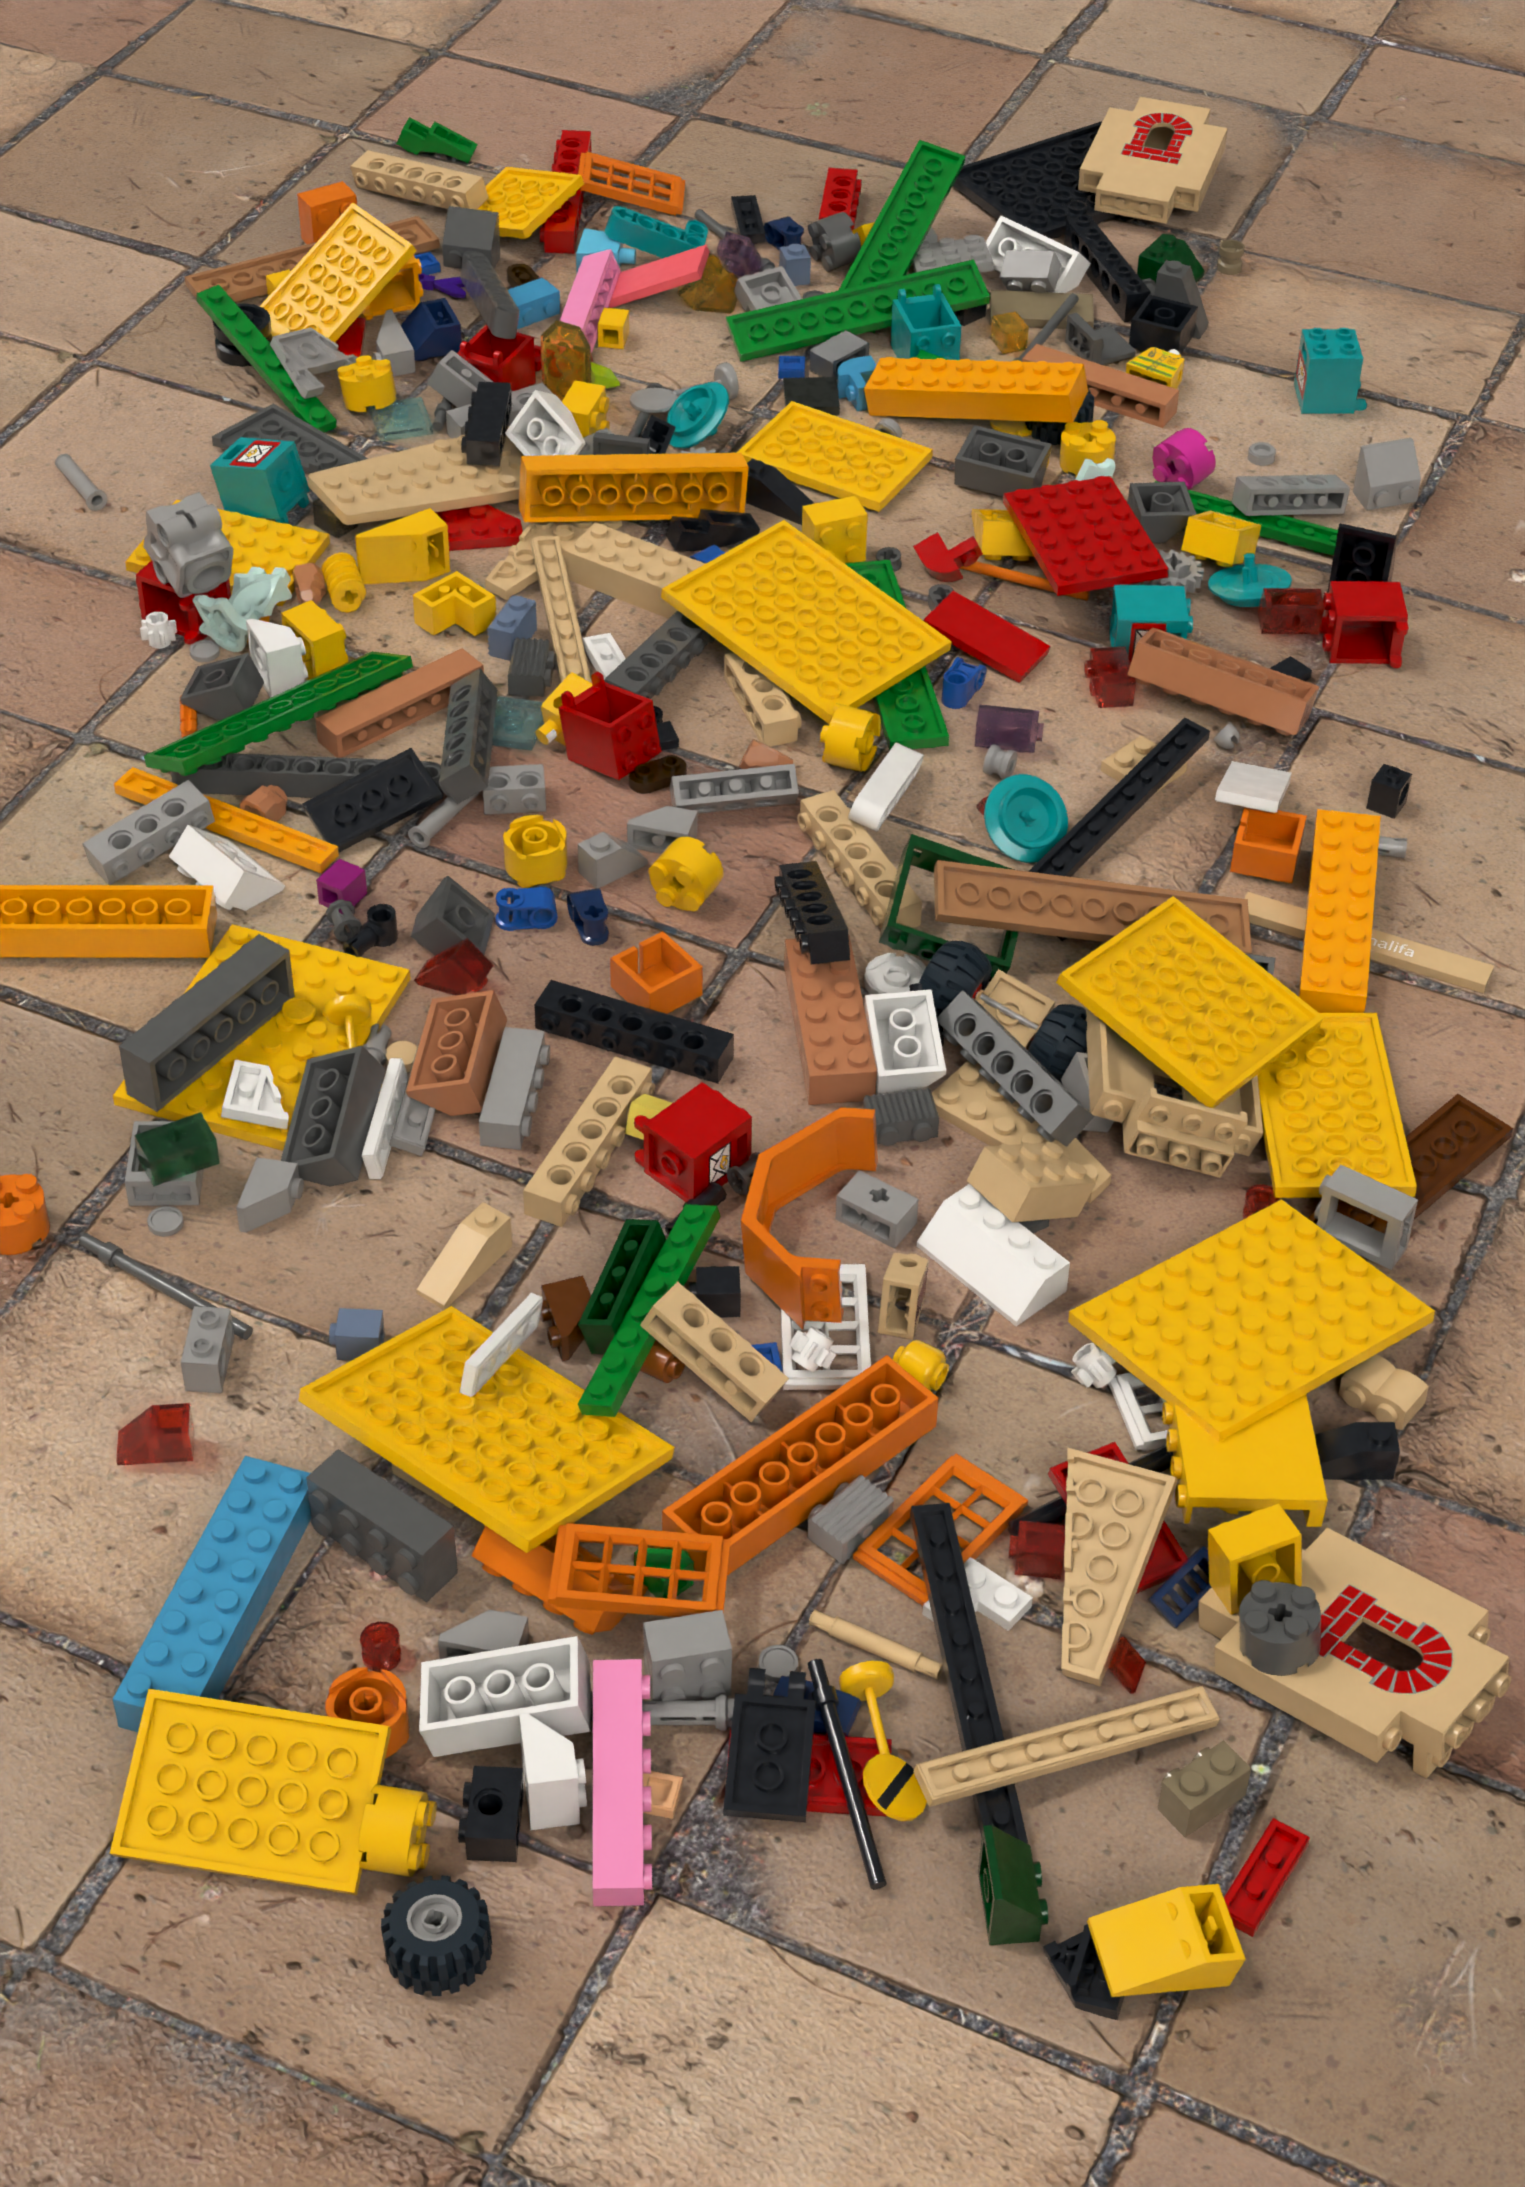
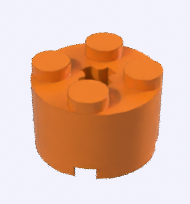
(22, 1213)
(371, 1699)

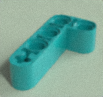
(652, 234)

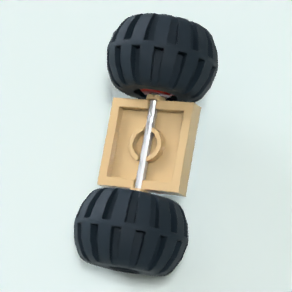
(1020, 1009)

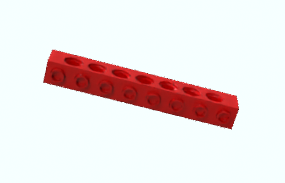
(562, 227)

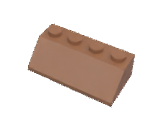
(457, 1052)

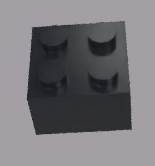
(1163, 324)

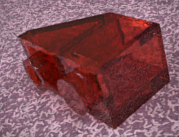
(158, 1436)

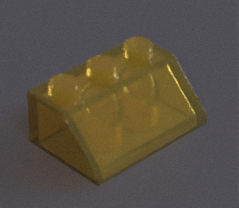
(564, 357)

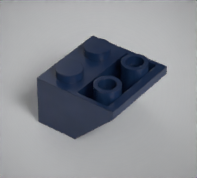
(433, 329)

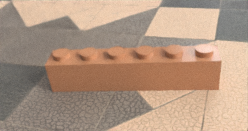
(1118, 390)
(393, 705)

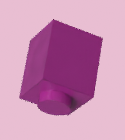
(341, 882)

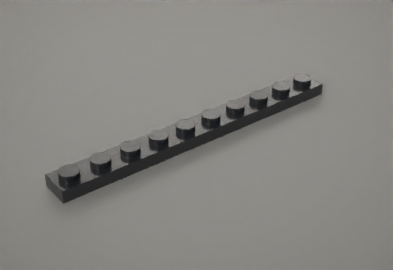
(1123, 800)
(963, 1655)

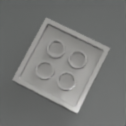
(953, 251)

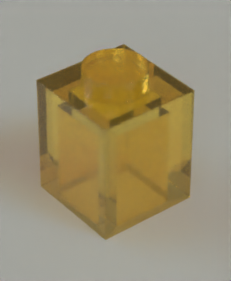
(1009, 332)

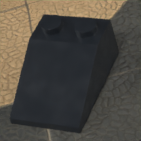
(1363, 555)

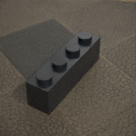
(487, 423)

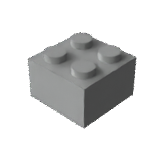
(688, 1657)

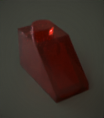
(456, 970)

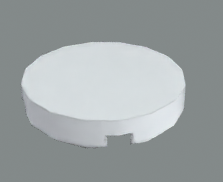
(892, 973)

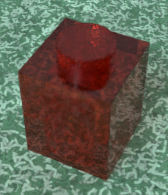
(1038, 1549)

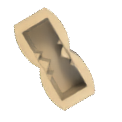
(1383, 1391)

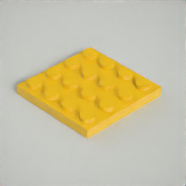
(527, 198)

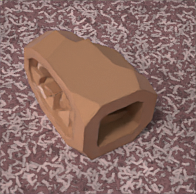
(308, 583)
(762, 755)
(266, 802)

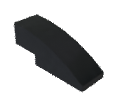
(709, 529)

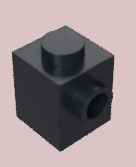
(718, 1289)

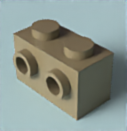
(1203, 1788)

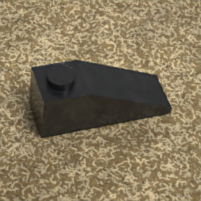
(774, 492)
(1359, 1451)

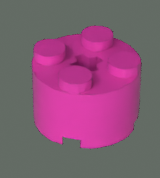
(1183, 458)

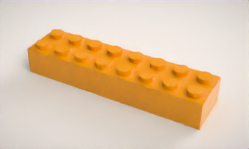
(976, 389)
(630, 486)
(1340, 912)
(107, 921)

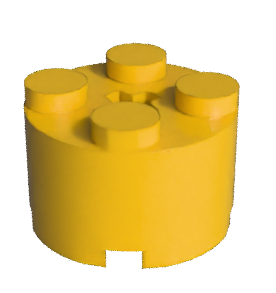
(367, 384)
(1084, 442)
(850, 737)
(535, 851)
(685, 874)
(396, 1831)

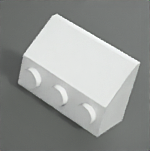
(220, 863)
(904, 1040)

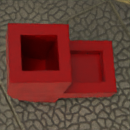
(945, 563)

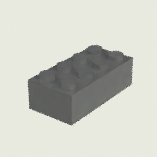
(382, 1525)

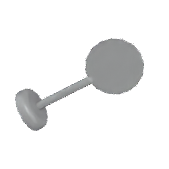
(661, 400)

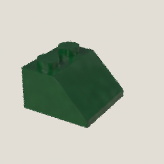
(1167, 248)
(1010, 1889)

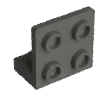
(1096, 345)

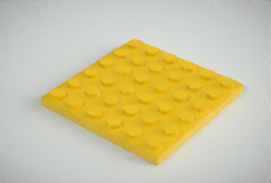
(1190, 1001)

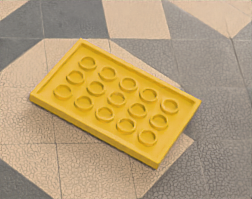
(338, 276)
(837, 455)
(258, 544)
(250, 1791)

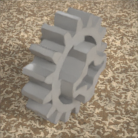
(1181, 571)

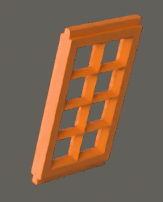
(676, 194)
(973, 1476)
(565, 1566)

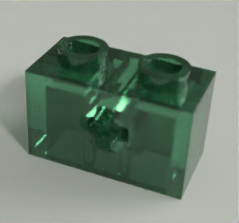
(177, 1149)

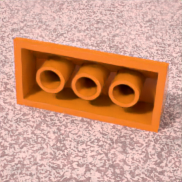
(532, 1576)

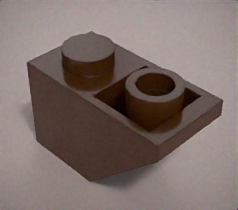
(563, 1309)

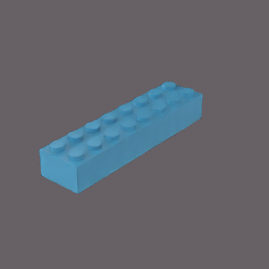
(220, 1589)

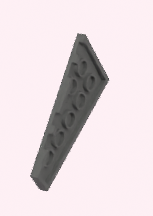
(314, 447)

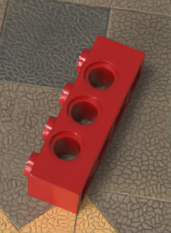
(841, 193)

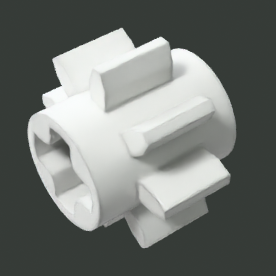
(158, 630)
(812, 1349)
(1093, 1366)

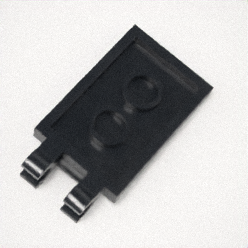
(770, 1751)

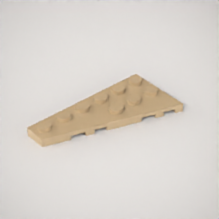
(519, 567)
(980, 1110)
(1108, 1542)

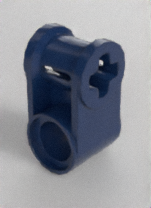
(783, 232)
(589, 915)

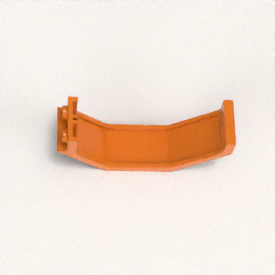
(803, 1285)

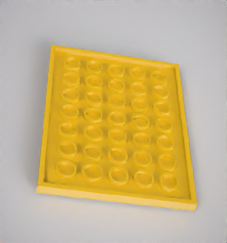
(806, 620)
(280, 1044)
(1250, 1319)
(506, 1455)

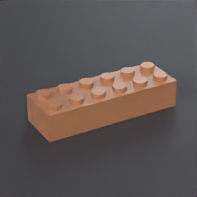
(1223, 681)
(830, 1028)

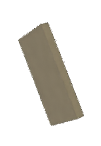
(1038, 308)

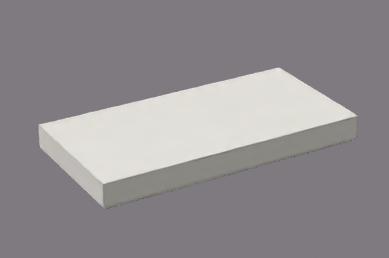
(1253, 787)

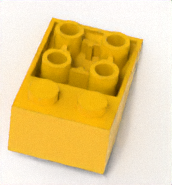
(404, 550)
(1168, 1943)

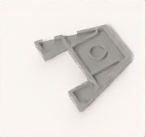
(307, 354)

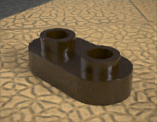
(520, 274)
(656, 774)

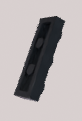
(748, 218)

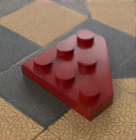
(480, 528)

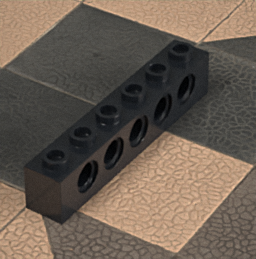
(1108, 267)
(812, 912)
(634, 1031)

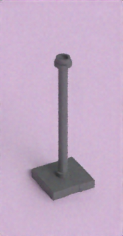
(618, 444)

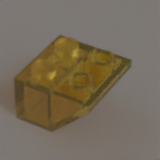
(713, 291)

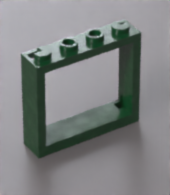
(918, 942)

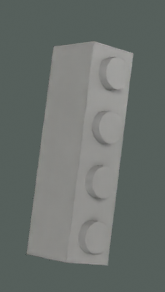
(513, 1088)

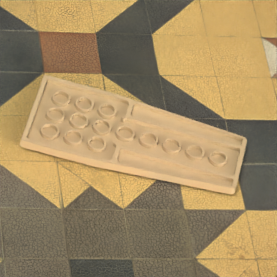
(415, 481)

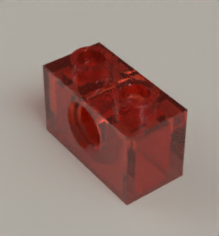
(1290, 611)
(1109, 677)

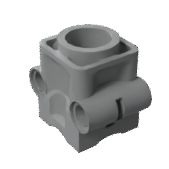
(188, 546)

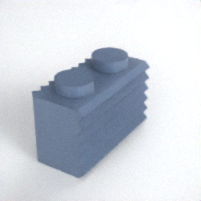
(513, 621)

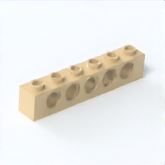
(418, 181)
(856, 858)
(586, 1143)

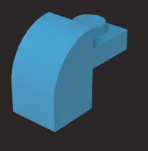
(852, 378)

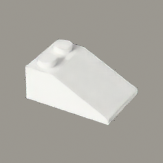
(545, 427)

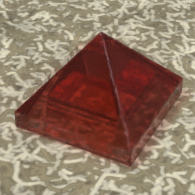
(1126, 1665)

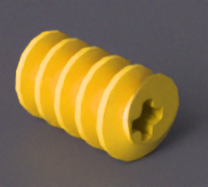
(343, 582)

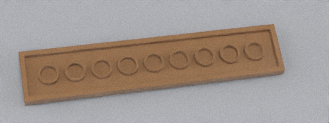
(248, 277)
(1068, 904)

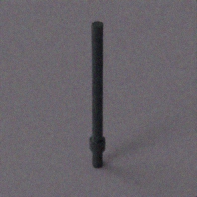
(826, 1703)

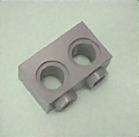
(515, 789)
(207, 1349)

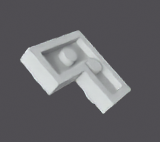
(992, 1596)

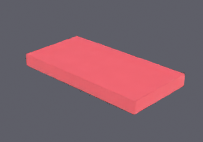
(659, 276)

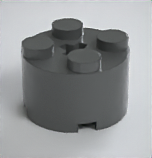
(834, 241)
(1280, 1627)

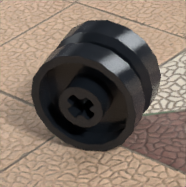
(226, 349)

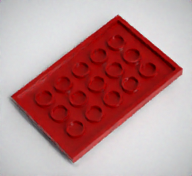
(1084, 535)

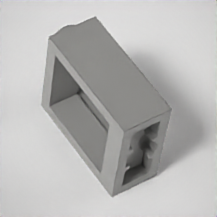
(139, 1188)
(1375, 1199)

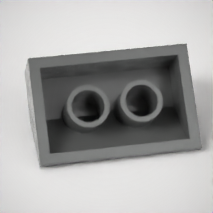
(1000, 462)

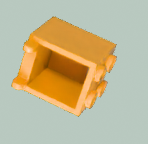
(400, 293)

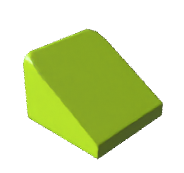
(603, 376)

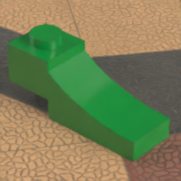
(438, 139)

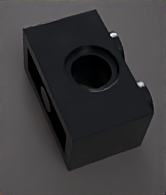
(494, 1835)

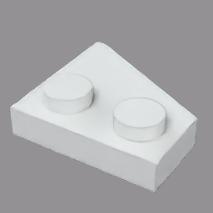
(253, 1096)

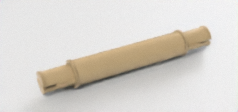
(876, 1644)

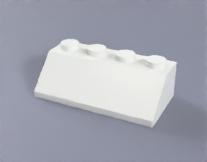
(1013, 236)
(994, 1256)

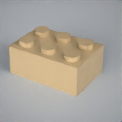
(1031, 1181)

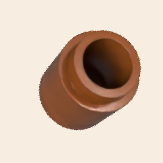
(662, 1364)

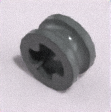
(891, 554)

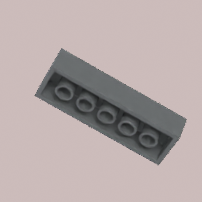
(206, 1022)

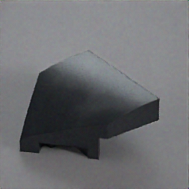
(1082, 1975)

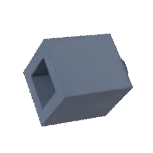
(796, 263)
(356, 1332)

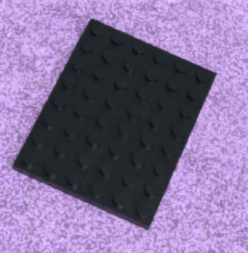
(1035, 183)

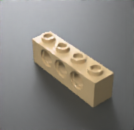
(762, 702)
(714, 1351)

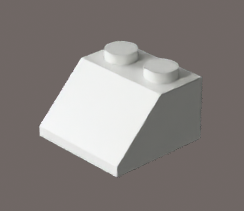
(276, 655)
(551, 1776)

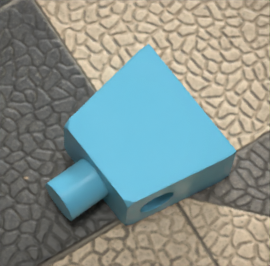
(597, 241)

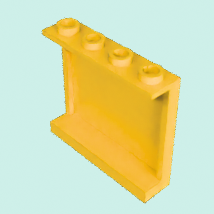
(1250, 1469)

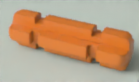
(188, 720)

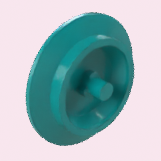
(697, 414)
(1244, 583)
(1025, 817)

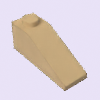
(467, 1255)

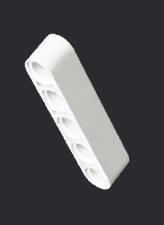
(886, 787)

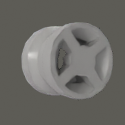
(1000, 762)

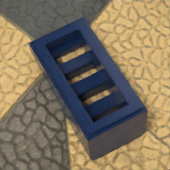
(1199, 1558)

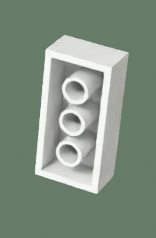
(478, 1696)

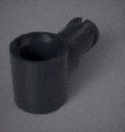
(378, 931)

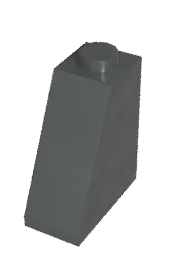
(1178, 283)

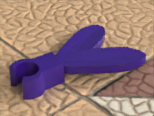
(450, 286)

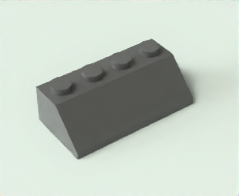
(333, 1116)

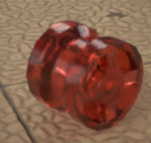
(1258, 1198)
(388, 1653)

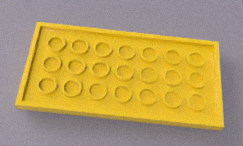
(1331, 1107)

